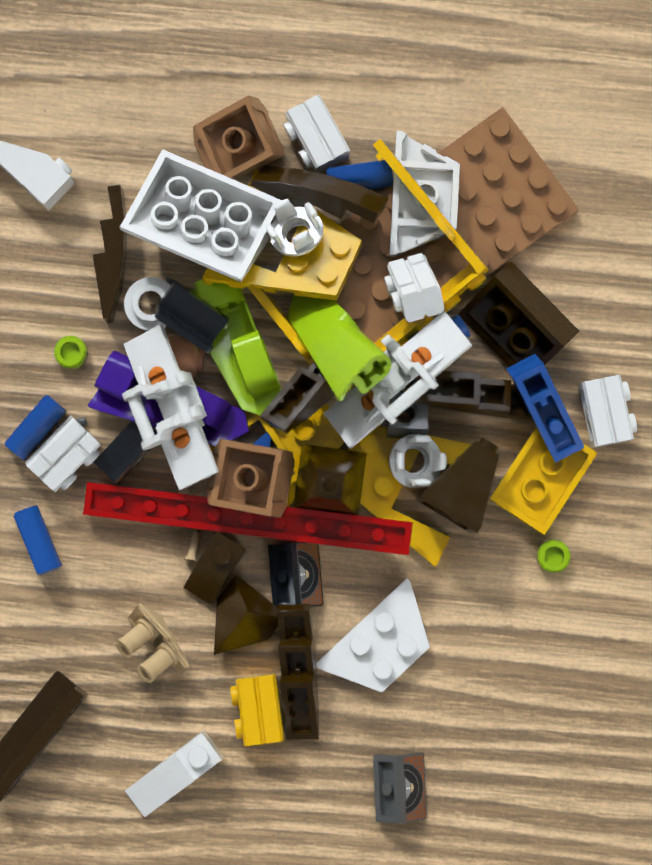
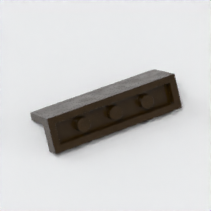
(37, 728)

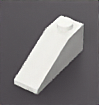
(37, 173)
(174, 773)

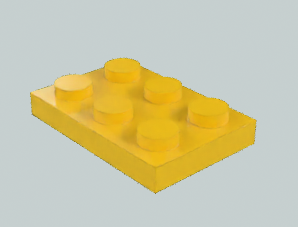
(537, 486)

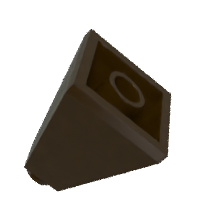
(341, 465)
(464, 486)

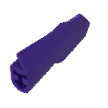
(117, 377)

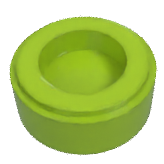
(70, 352)
(553, 556)

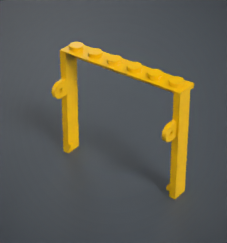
(470, 277)

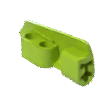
(338, 345)
(240, 349)

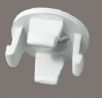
(288, 217)
(131, 306)
(433, 461)

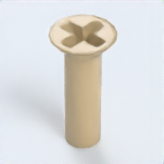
(193, 547)

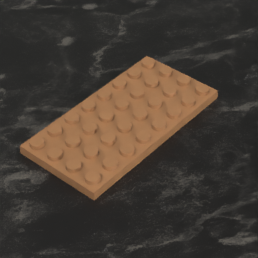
(503, 208)

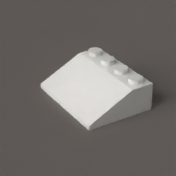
(201, 216)

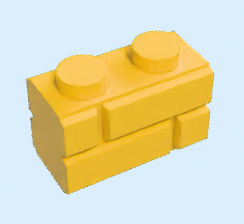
(259, 710)

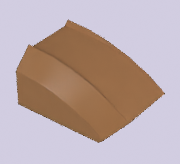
(238, 139)
(250, 478)

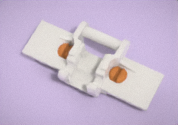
(423, 354)
(180, 405)

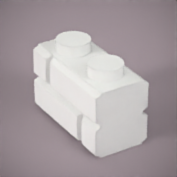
(316, 134)
(413, 288)
(607, 411)
(63, 454)

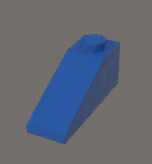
(545, 407)

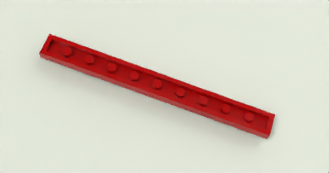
(293, 525)

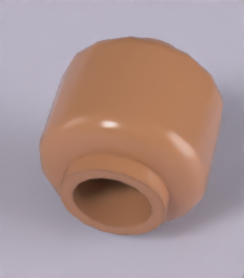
(187, 355)

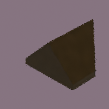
(242, 617)

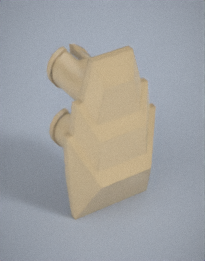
(152, 629)

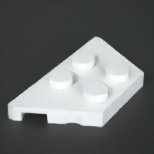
(440, 181)
(380, 643)

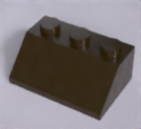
(517, 318)

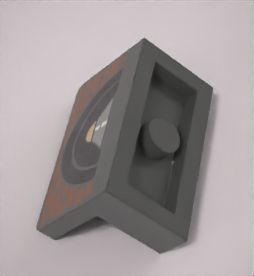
(399, 787)

